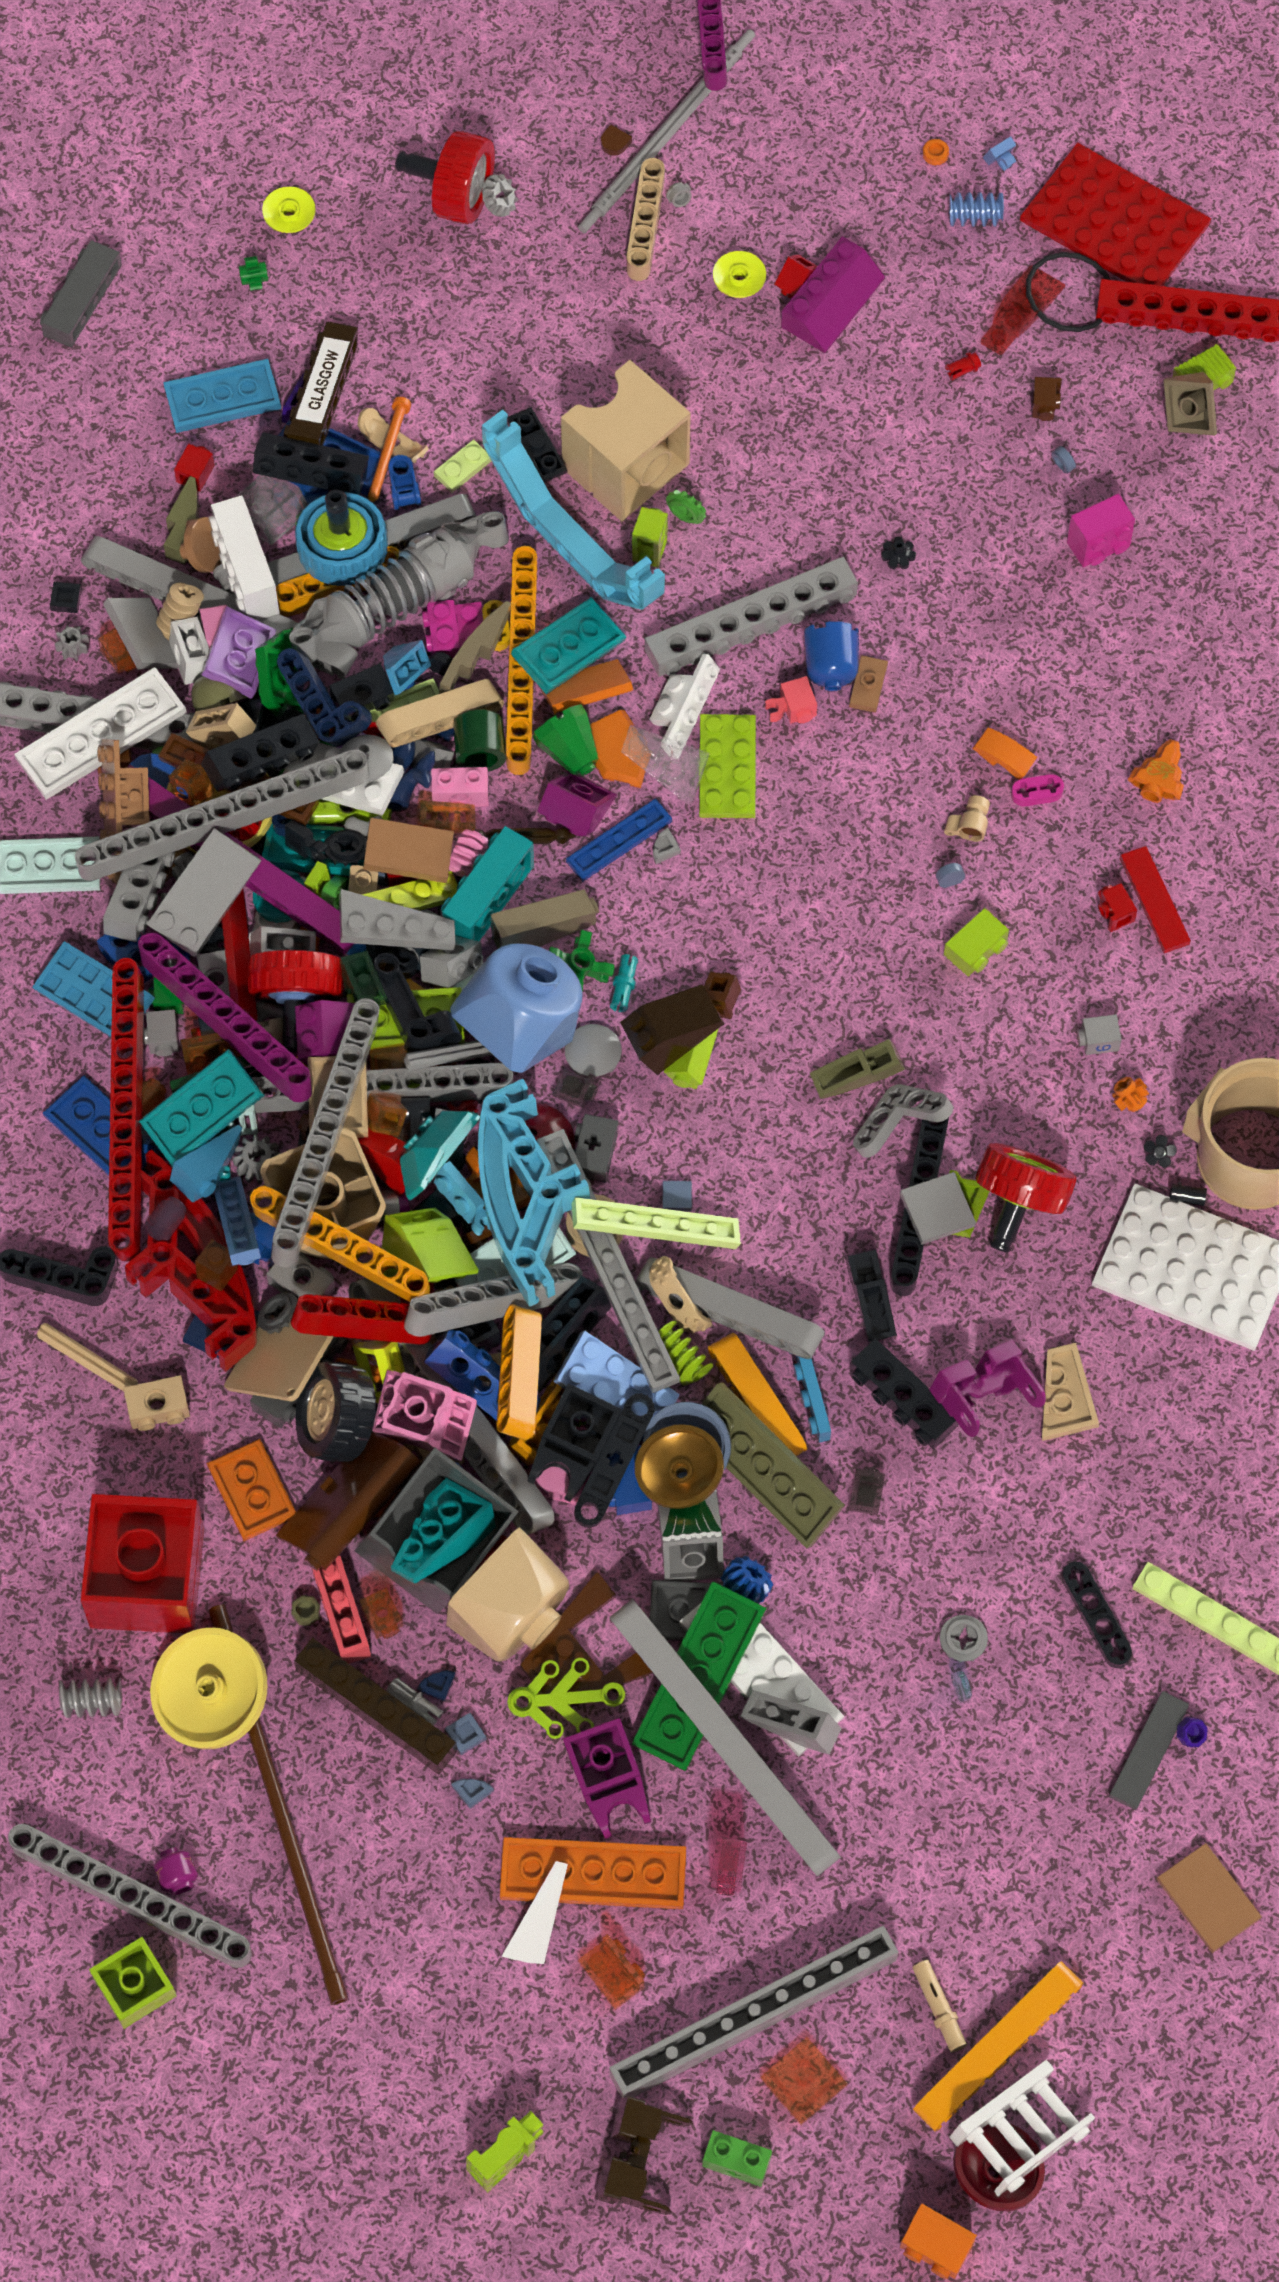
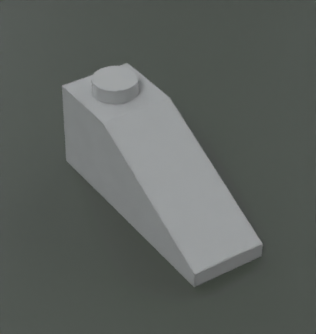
(792, 1721)

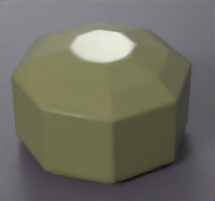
(305, 1610)

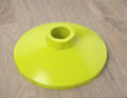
(288, 200)
(742, 265)

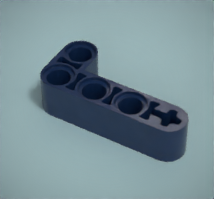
(316, 695)

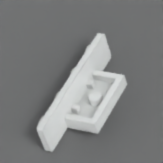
(684, 699)

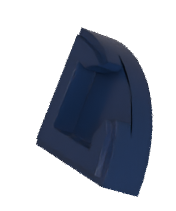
(437, 1684)

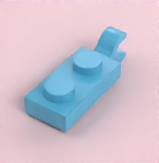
(462, 1197)

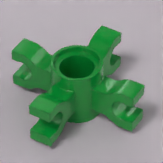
(583, 956)

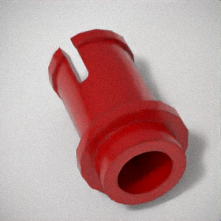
(963, 366)

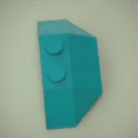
(433, 1148)

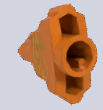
(1160, 774)

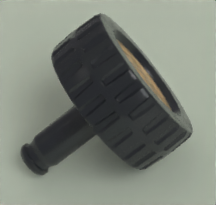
(336, 1412)

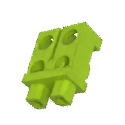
(506, 2152)

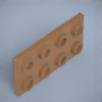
(123, 791)

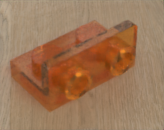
(613, 1972)

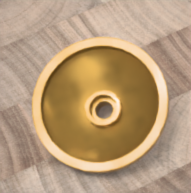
(677, 1451)

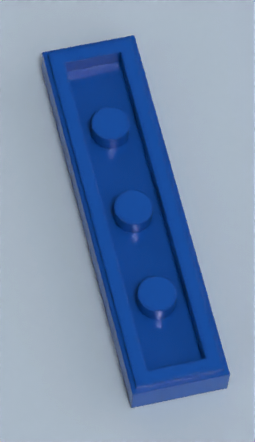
(619, 840)

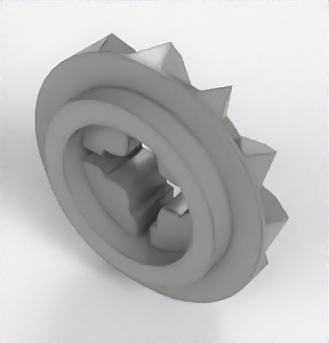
(499, 206)
(975, 1631)

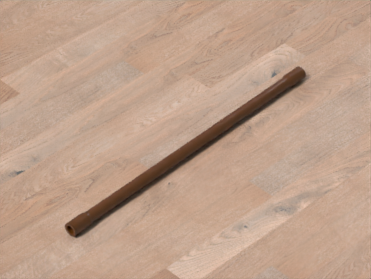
(331, 1976)

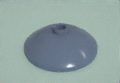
(695, 1415)

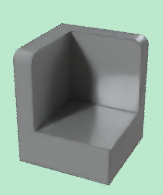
(443, 755)

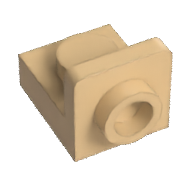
(362, 880)

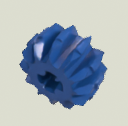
(747, 1579)

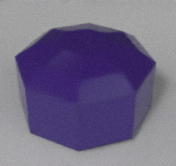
(1192, 1732)

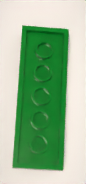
(713, 1653)

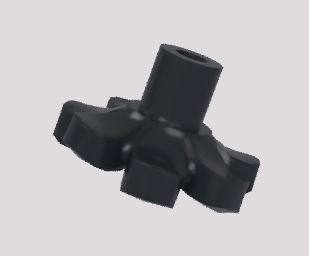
(898, 553)

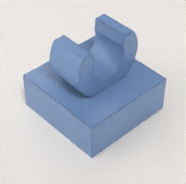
(1001, 154)

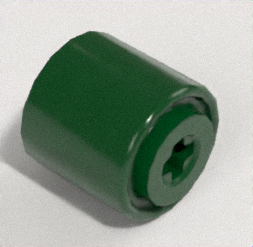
(479, 739)

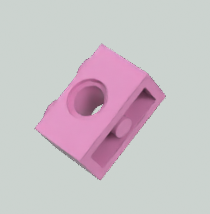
(460, 785)

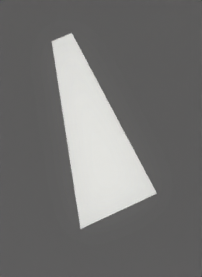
(534, 1932)

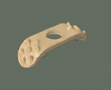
(376, 429)
(664, 1283)

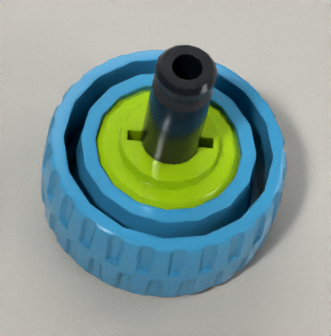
(341, 538)

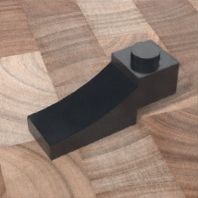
(871, 1294)

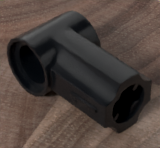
(417, 1112)

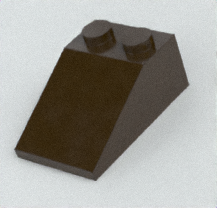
(671, 1026)

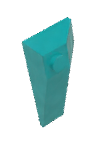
(446, 1529)

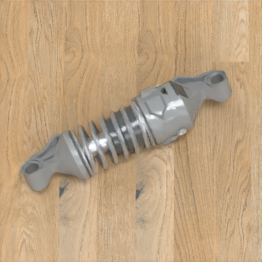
(423, 574)

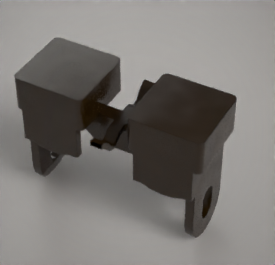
(627, 2180)

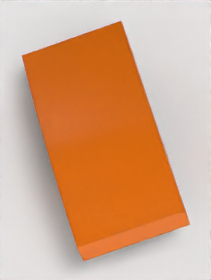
(1003, 750)

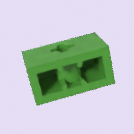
(737, 2158)

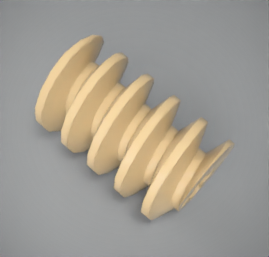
(180, 604)

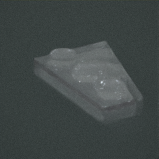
(667, 760)

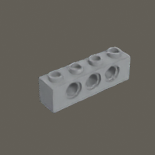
(135, 890)

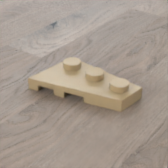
(1067, 1393)

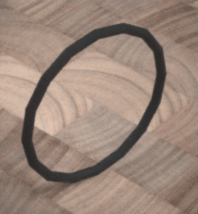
(1033, 305)

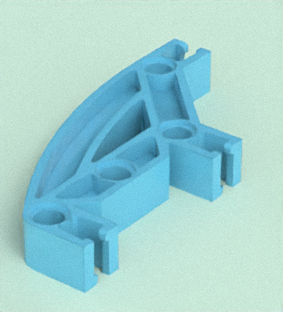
(500, 1143)

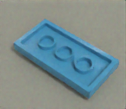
(222, 395)

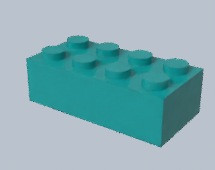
(490, 884)

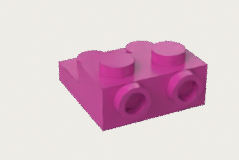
(450, 625)

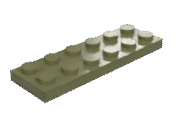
(774, 1471)

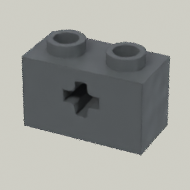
(597, 1132)

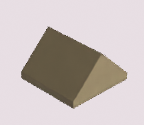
(1190, 404)

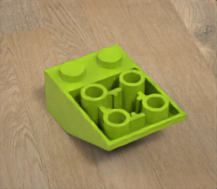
(428, 1243)

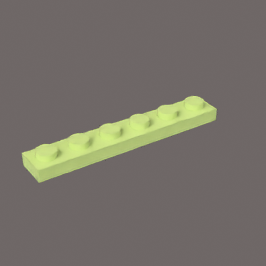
(655, 1223)
(1209, 1616)

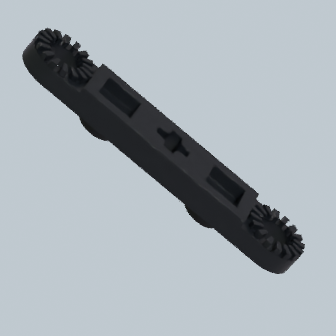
(605, 1478)

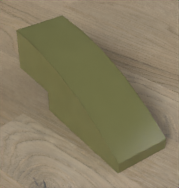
(184, 509)
(857, 1069)

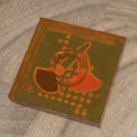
(804, 2081)

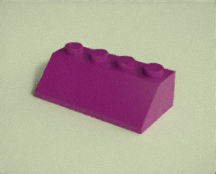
(832, 295)

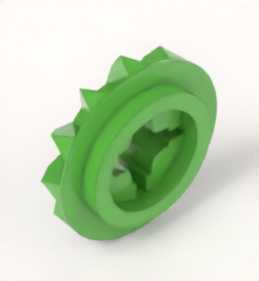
(685, 507)

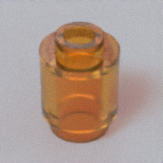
(152, 1096)

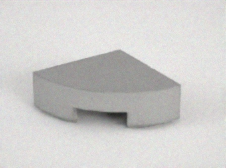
(665, 847)

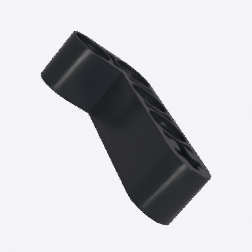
(57, 1271)

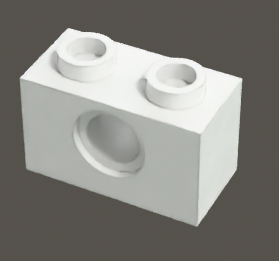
(189, 648)

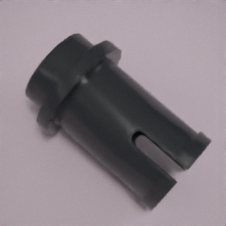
(1188, 1194)

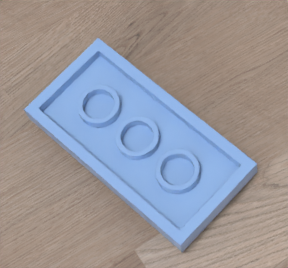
(609, 1376)

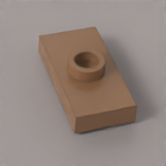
(868, 684)

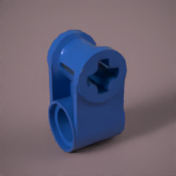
(403, 486)

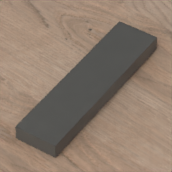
(1149, 1750)

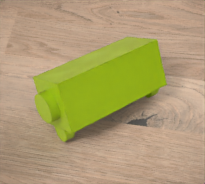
(692, 1066)

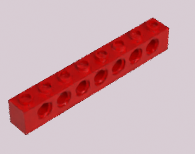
(1192, 305)

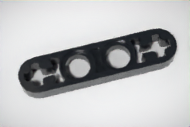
(1093, 1616)

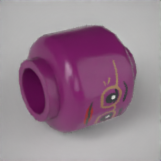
(175, 1871)

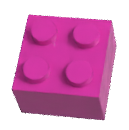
(1101, 531)

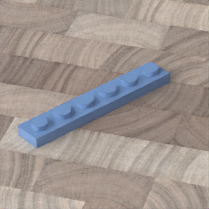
(236, 1222)

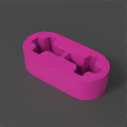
(1037, 790)

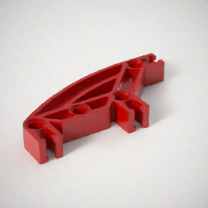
(222, 1311)

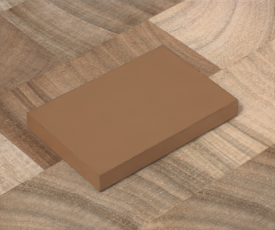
(408, 850)
(1209, 1898)

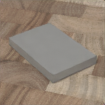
(139, 632)

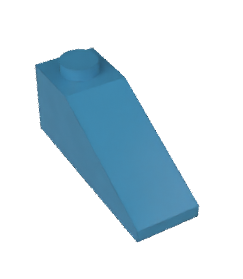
(405, 664)
(201, 1169)

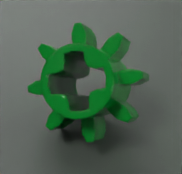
(253, 273)

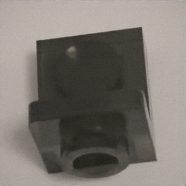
(575, 1088)
(867, 1491)

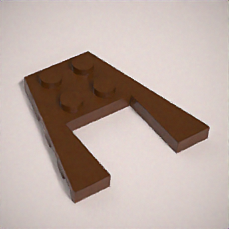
(564, 1648)

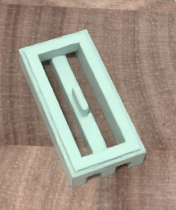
(253, 1121)

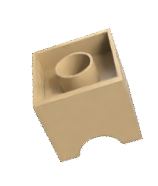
(627, 445)

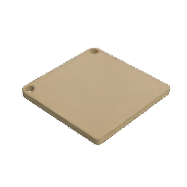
(278, 1364)

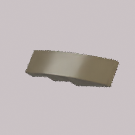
(478, 644)

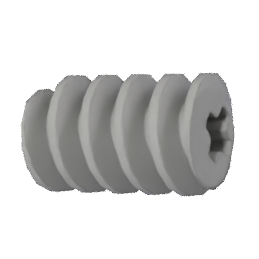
(90, 1698)

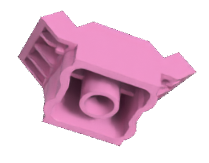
(424, 1414)

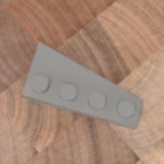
(388, 924)

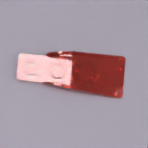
(1015, 311)

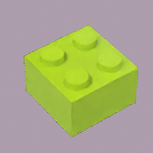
(133, 1982)

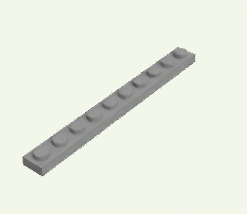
(617, 1281)

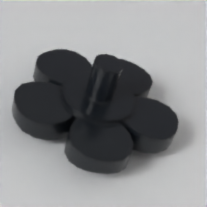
(1159, 1151)

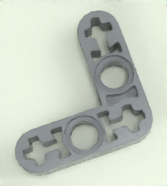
(894, 1104)

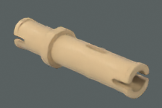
(939, 2005)

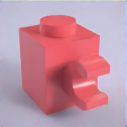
(795, 700)

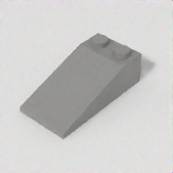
(204, 892)

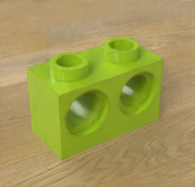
(650, 535)

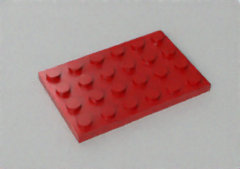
(1115, 218)

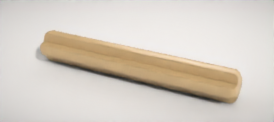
(85, 1357)

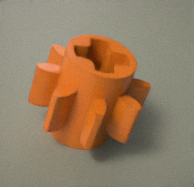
(1130, 1094)

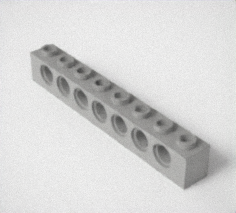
(758, 605)
(58, 703)

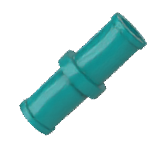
(624, 983)

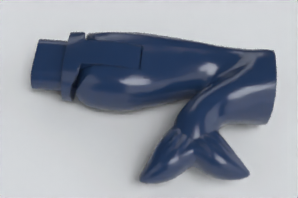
(420, 774)

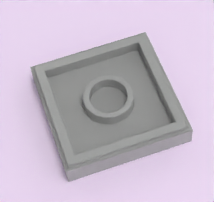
(937, 1208)

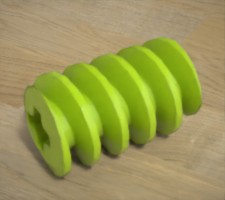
(684, 1360)

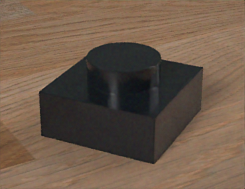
(65, 597)

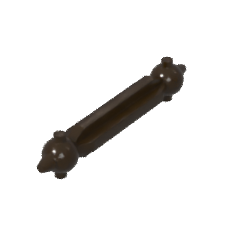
(536, 835)

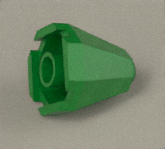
(569, 740)

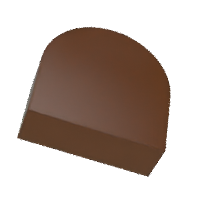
(615, 141)

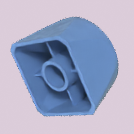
(521, 1005)

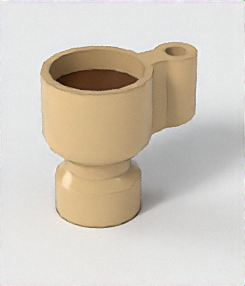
(971, 822)

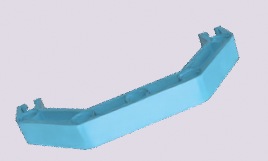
(611, 580)

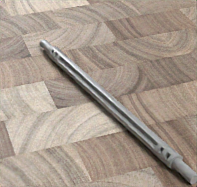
(660, 138)

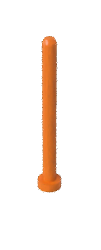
(401, 407)

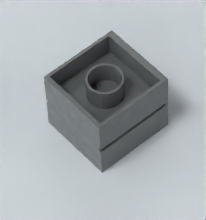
(396, 1524)

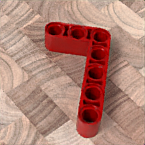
(355, 1318)

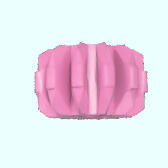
(465, 852)

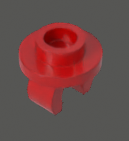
(467, 1105)

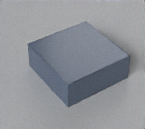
(677, 1195)
(465, 1733)

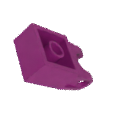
(608, 1784)

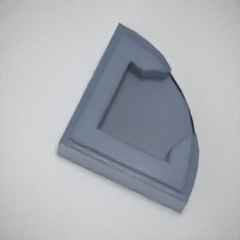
(472, 1791)

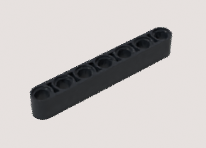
(908, 1239)

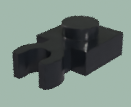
(301, 841)

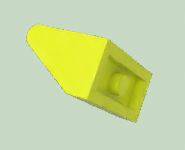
(387, 1358)

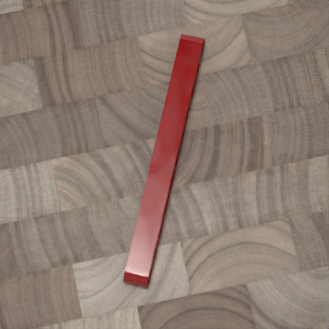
(126, 1121)

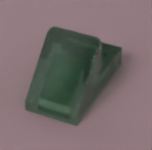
(361, 978)

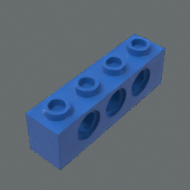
(465, 1376)

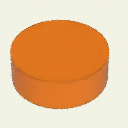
(935, 152)

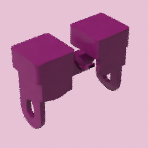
(999, 1373)

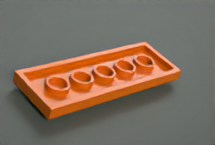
(596, 1872)

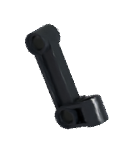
(433, 1030)

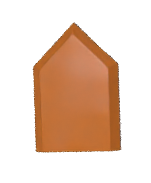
(609, 738)

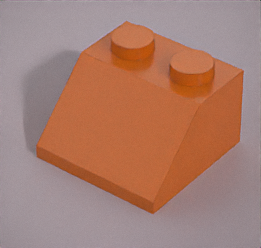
(937, 2242)

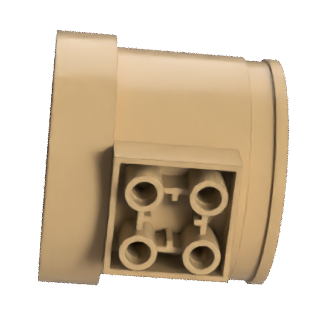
(1241, 1087)

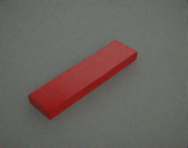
(1155, 899)

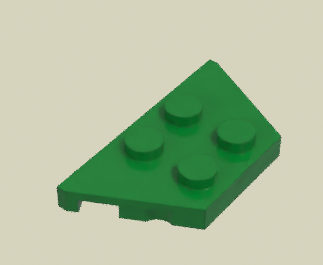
(272, 684)

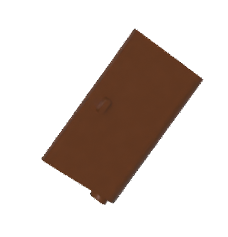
(348, 1500)

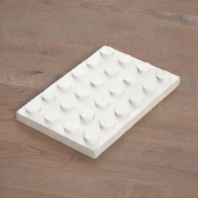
(1192, 1267)

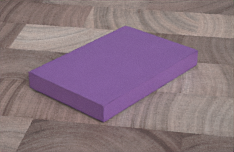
(233, 651)

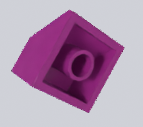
(575, 803)
(321, 1028)

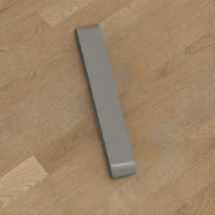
(482, 1301)
(742, 1313)

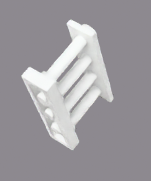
(1016, 2098)

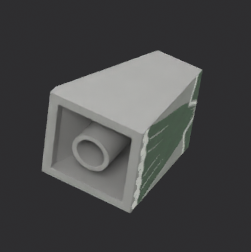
(692, 1541)

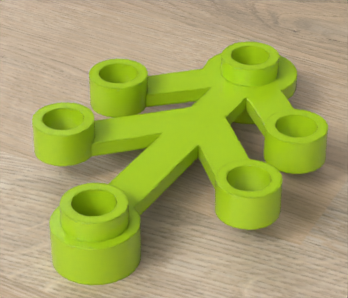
(560, 1698)

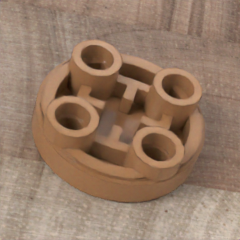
(199, 546)

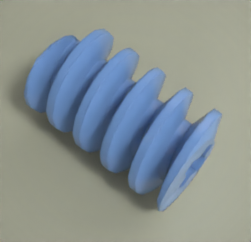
(976, 209)

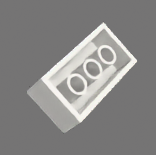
(243, 559)

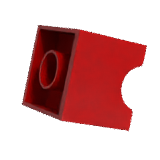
(142, 1563)

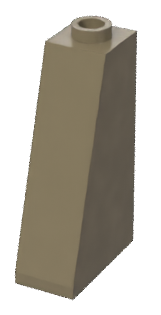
(544, 920)

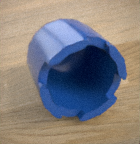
(832, 654)

